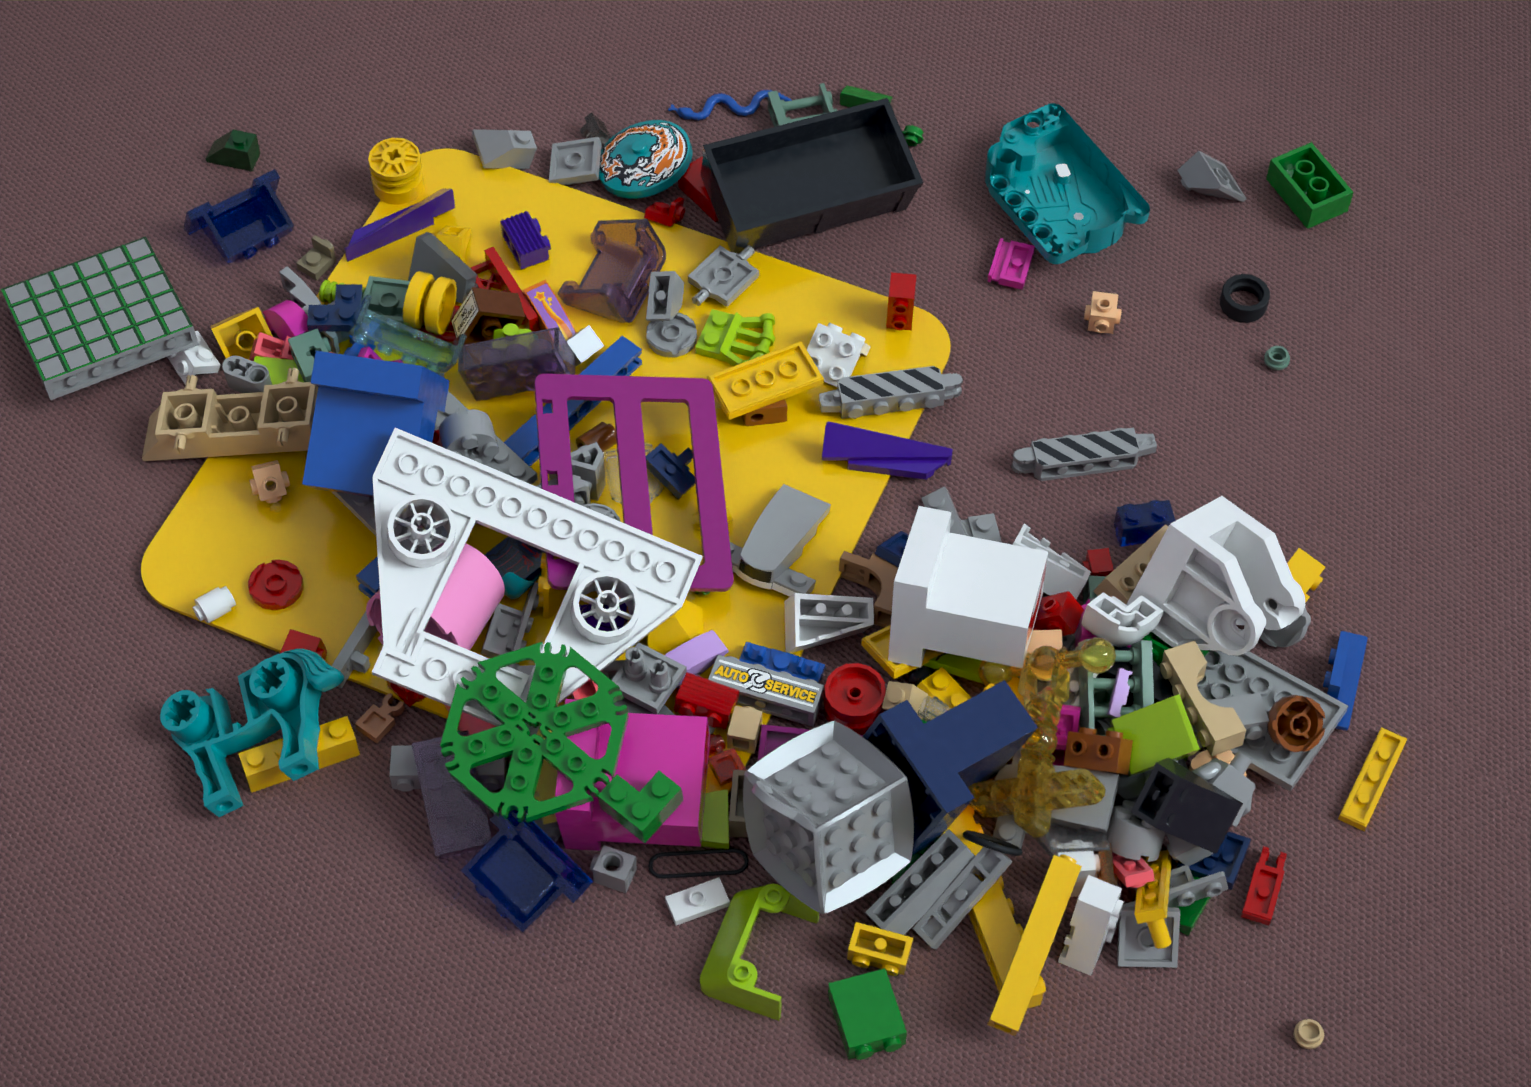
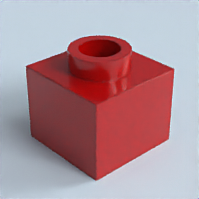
(1098, 562)

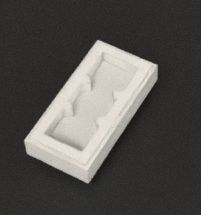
(697, 901)

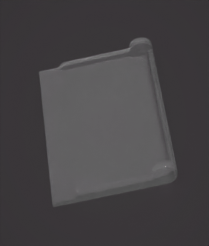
(1073, 840)

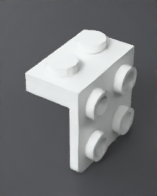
(835, 352)

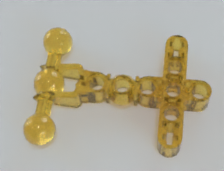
(1037, 785)

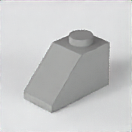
(664, 296)

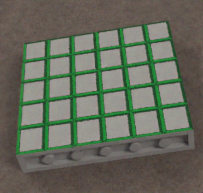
(99, 317)

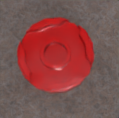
(275, 584)

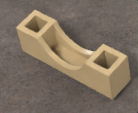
(1216, 726)

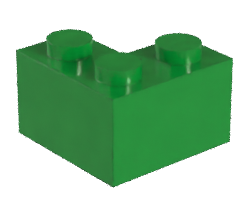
(643, 810)

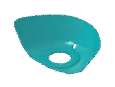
(515, 585)

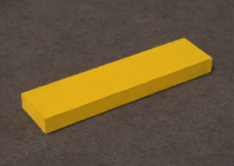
(1372, 779)

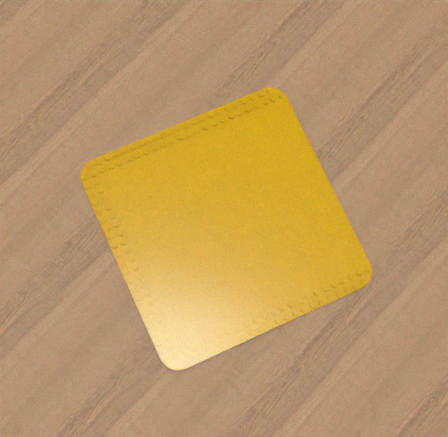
(226, 531)

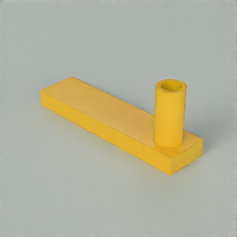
(1152, 900)

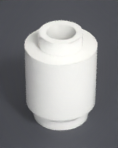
(214, 604)

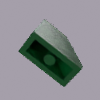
(235, 150)

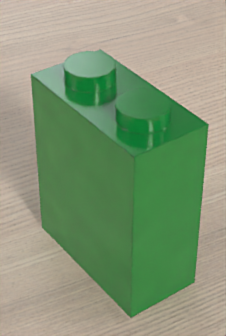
(867, 1014)

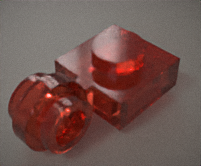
(723, 762)

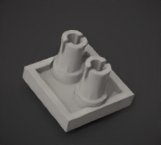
(648, 677)

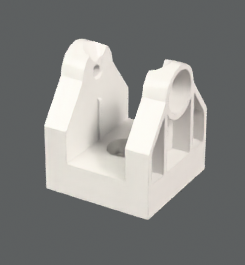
(1217, 574)

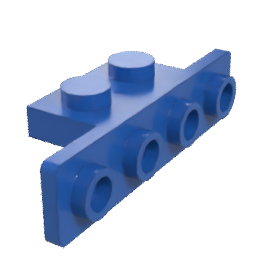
(1346, 670)

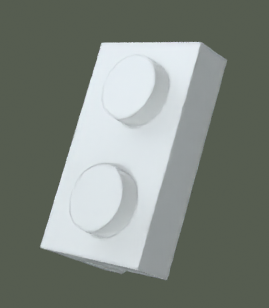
(195, 360)

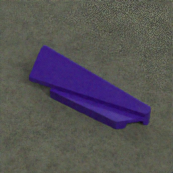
(399, 224)
(882, 452)

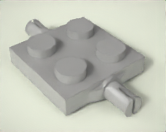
(723, 276)

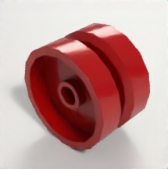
(854, 696)

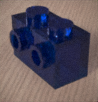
(1141, 521)

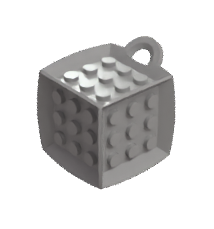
(828, 816)

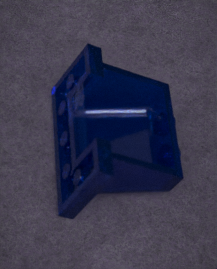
(243, 221)
(524, 871)

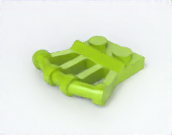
(723, 330)

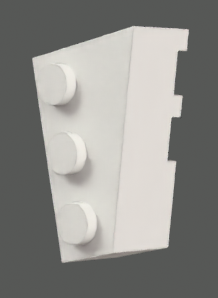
(824, 618)
(1091, 924)

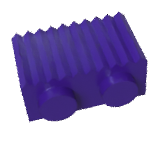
(525, 240)

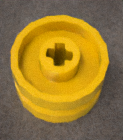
(429, 302)

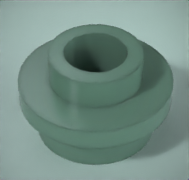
(1279, 353)

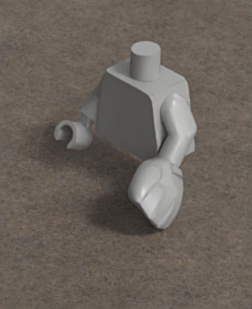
(1230, 779)

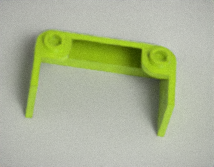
(729, 976)

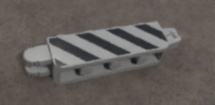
(891, 392)
(1083, 454)

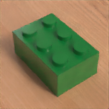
(1309, 185)

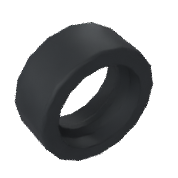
(1240, 312)

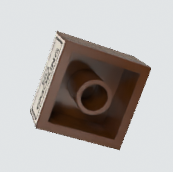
(485, 312)

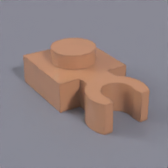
(379, 721)

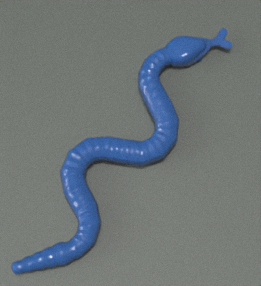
(687, 113)

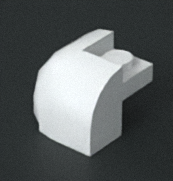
(1120, 623)

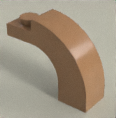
(877, 576)

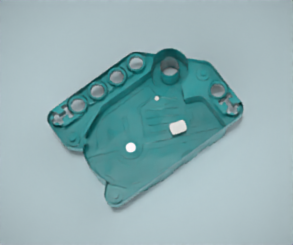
(1070, 195)

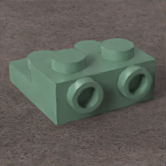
(387, 296)

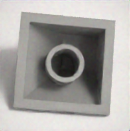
(505, 148)
(1209, 178)

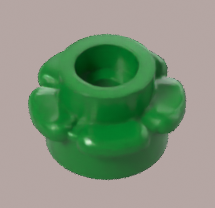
(913, 135)

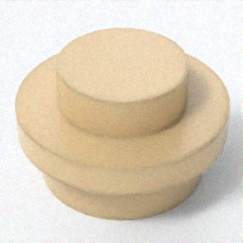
(1308, 1034)

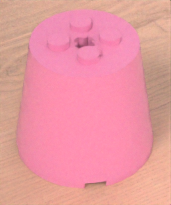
(464, 604)

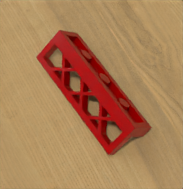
(506, 283)

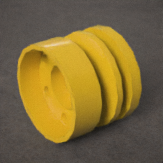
(396, 171)

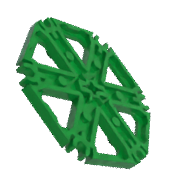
(526, 754)

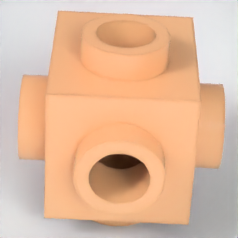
(1102, 312)
(269, 472)

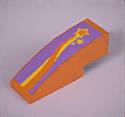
(548, 309)

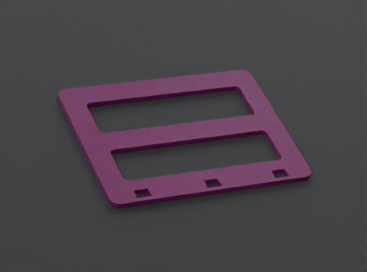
(627, 395)

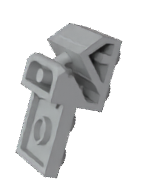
(587, 474)

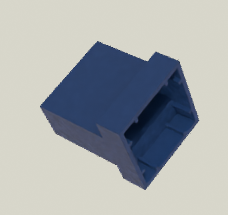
(951, 753)

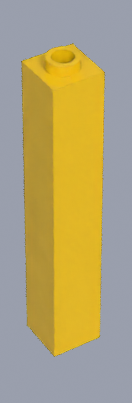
(1034, 944)

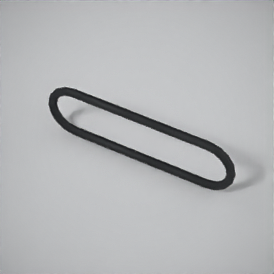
(698, 874)

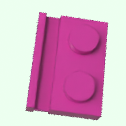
(1011, 263)

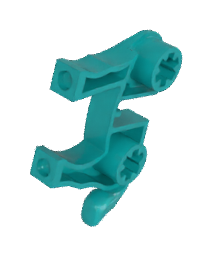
(276, 696)

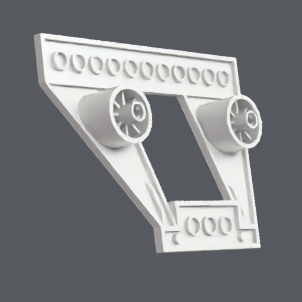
(458, 492)

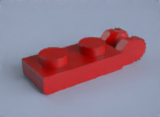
(1264, 889)

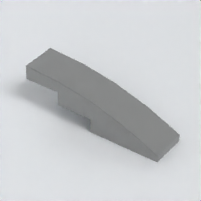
(303, 296)

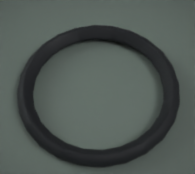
(995, 844)

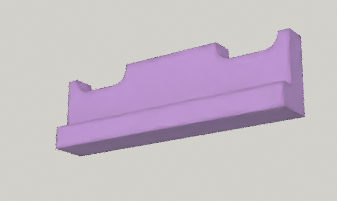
(1119, 693)

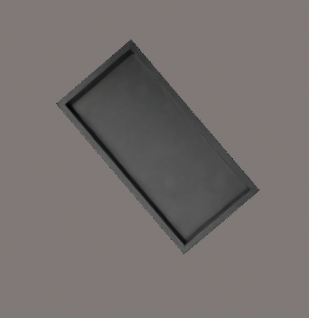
(809, 175)

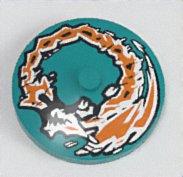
(645, 159)

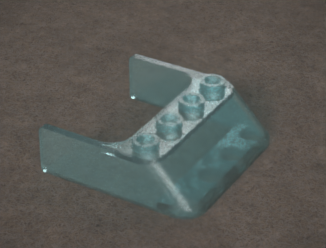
(403, 340)

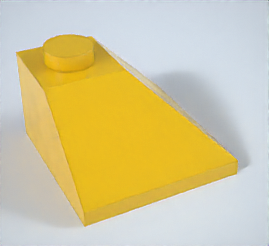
(239, 332)
(677, 629)

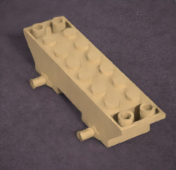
(214, 425)

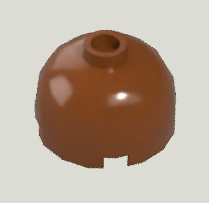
(1296, 723)

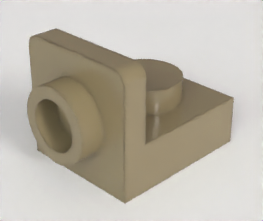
(318, 258)

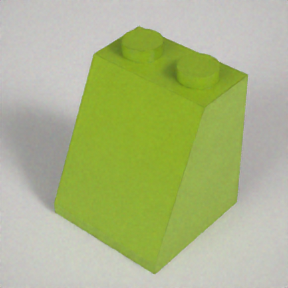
(1157, 734)

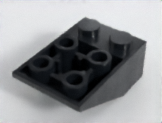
(1186, 806)

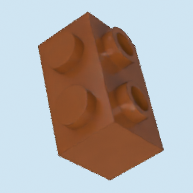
(1098, 752)

